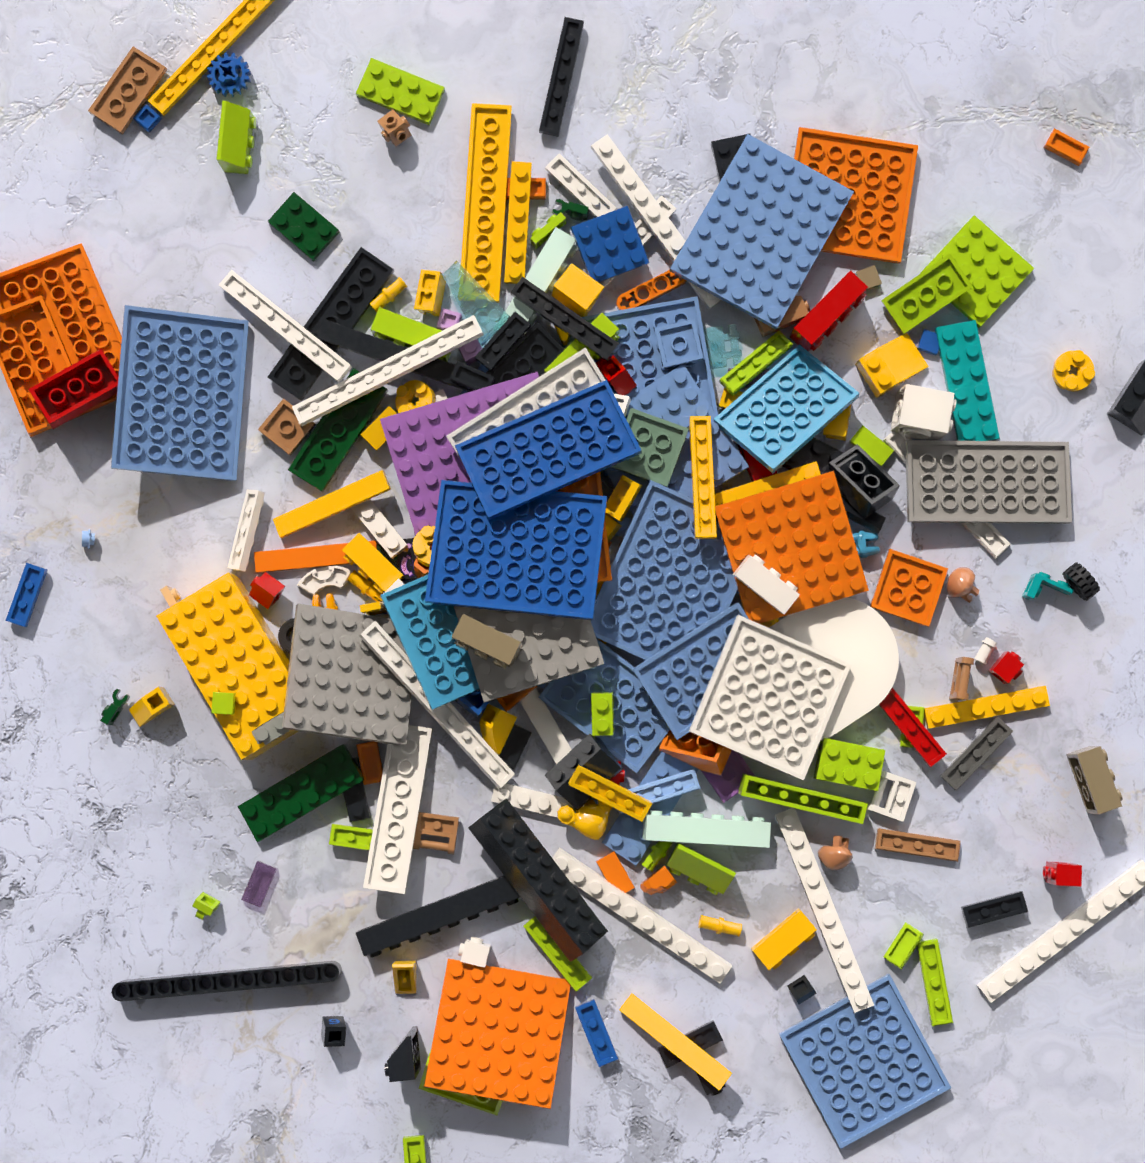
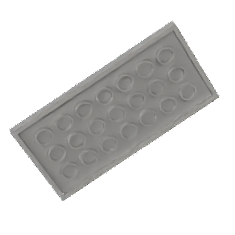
(988, 482)

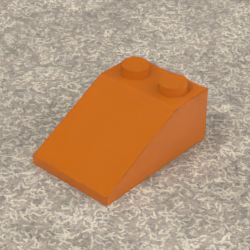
(696, 752)

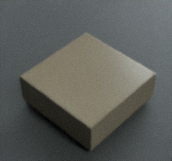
(869, 277)

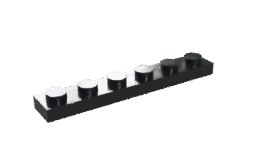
(561, 76)
(565, 319)

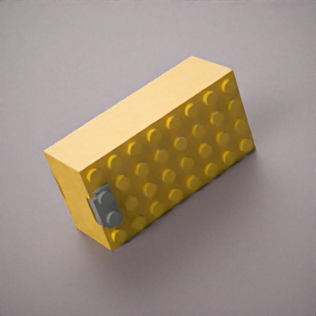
(233, 652)

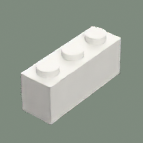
(766, 583)

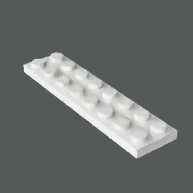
(559, 382)
(398, 812)

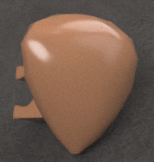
(961, 584)
(837, 855)

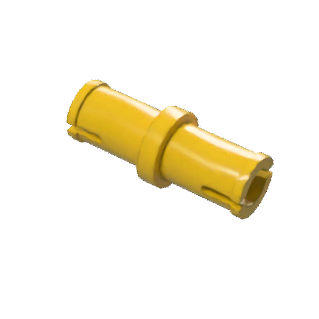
(388, 294)
(365, 586)
(720, 925)

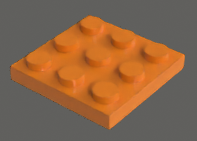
(908, 587)

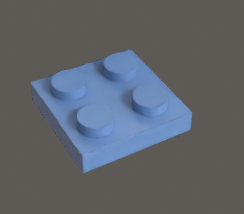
(679, 343)

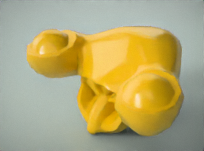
(588, 820)

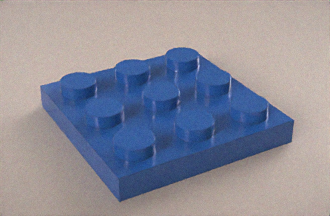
(610, 245)

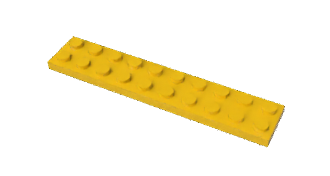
(486, 195)

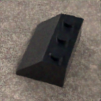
(1130, 403)
(590, 754)
(405, 1060)

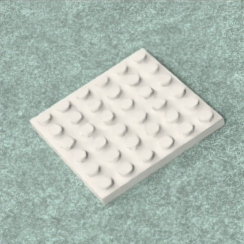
(770, 697)

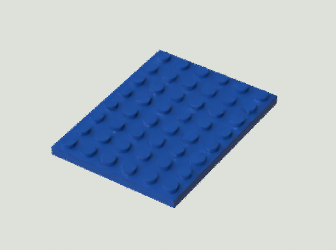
(522, 561)

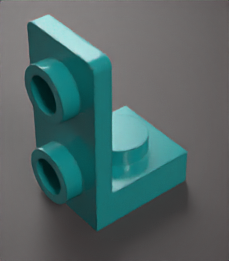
(1033, 587)

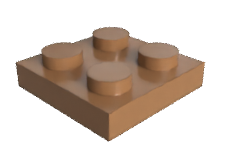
(284, 428)

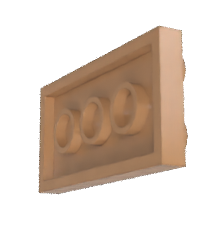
(127, 90)

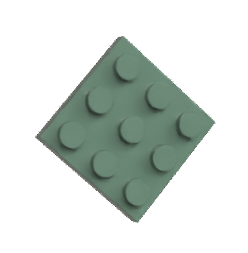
(660, 447)

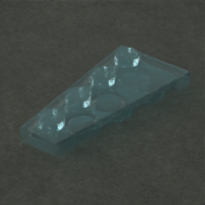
(475, 301)

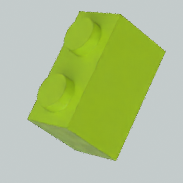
(602, 713)

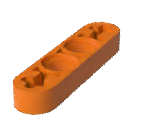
(650, 286)

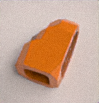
(658, 882)

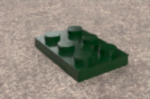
(303, 226)

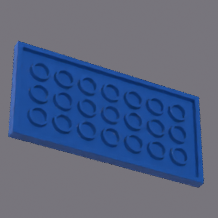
(548, 449)

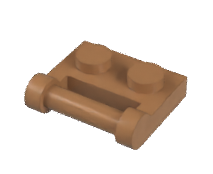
(961, 678)
(439, 826)

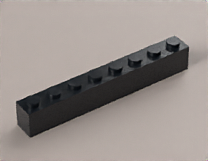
(436, 915)

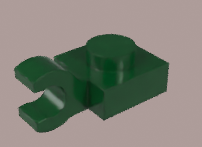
(572, 209)
(113, 710)

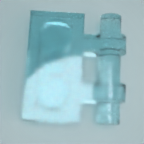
(716, 347)

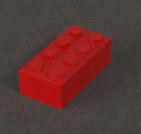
(832, 308)
(76, 389)

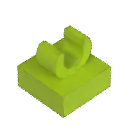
(206, 905)

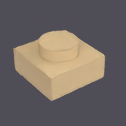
(170, 595)

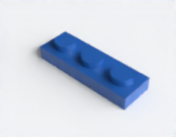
(26, 595)
(596, 1032)

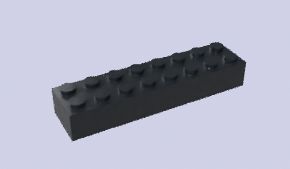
(538, 880)

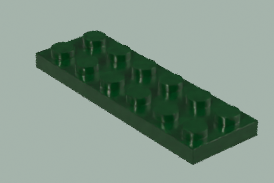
(334, 438)
(301, 793)

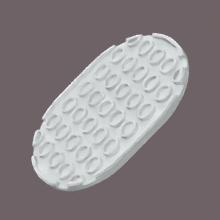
(854, 635)

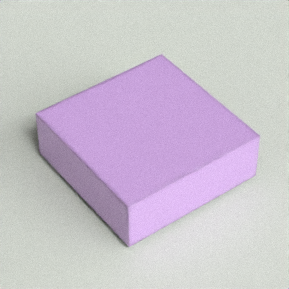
(448, 318)

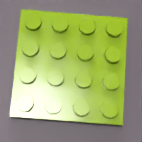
(989, 266)

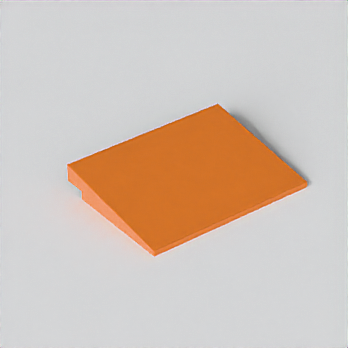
(50, 321)

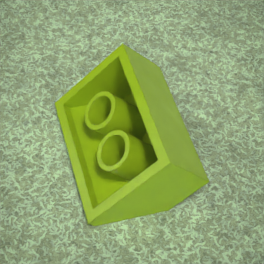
(235, 138)
(700, 869)

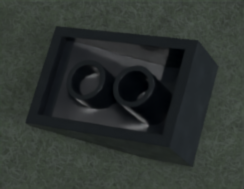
(863, 481)

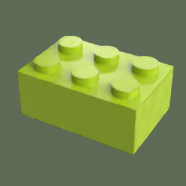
(849, 764)

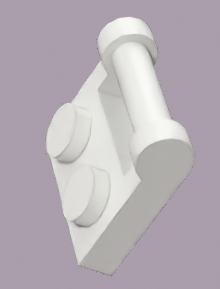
(898, 798)

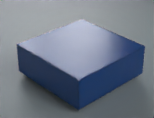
(147, 118)
(928, 342)

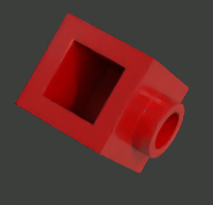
(266, 590)
(1007, 667)

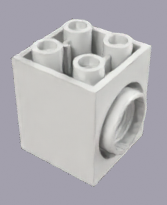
(923, 412)

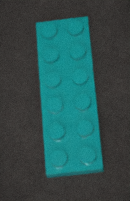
(967, 378)

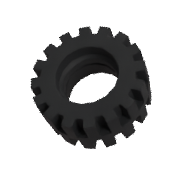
(1081, 581)

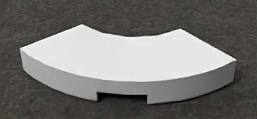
(324, 577)

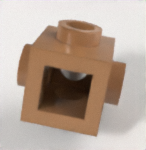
(394, 128)

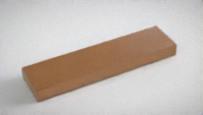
(917, 844)

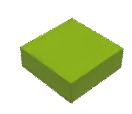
(223, 703)

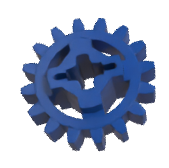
(230, 66)

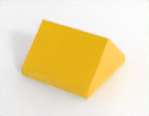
(577, 290)

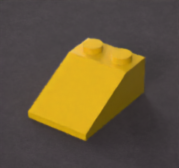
(891, 365)

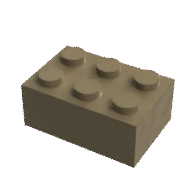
(486, 642)
(1094, 779)

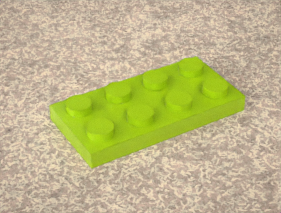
(400, 91)
(927, 293)

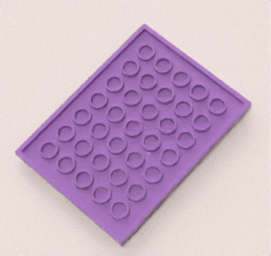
(424, 453)

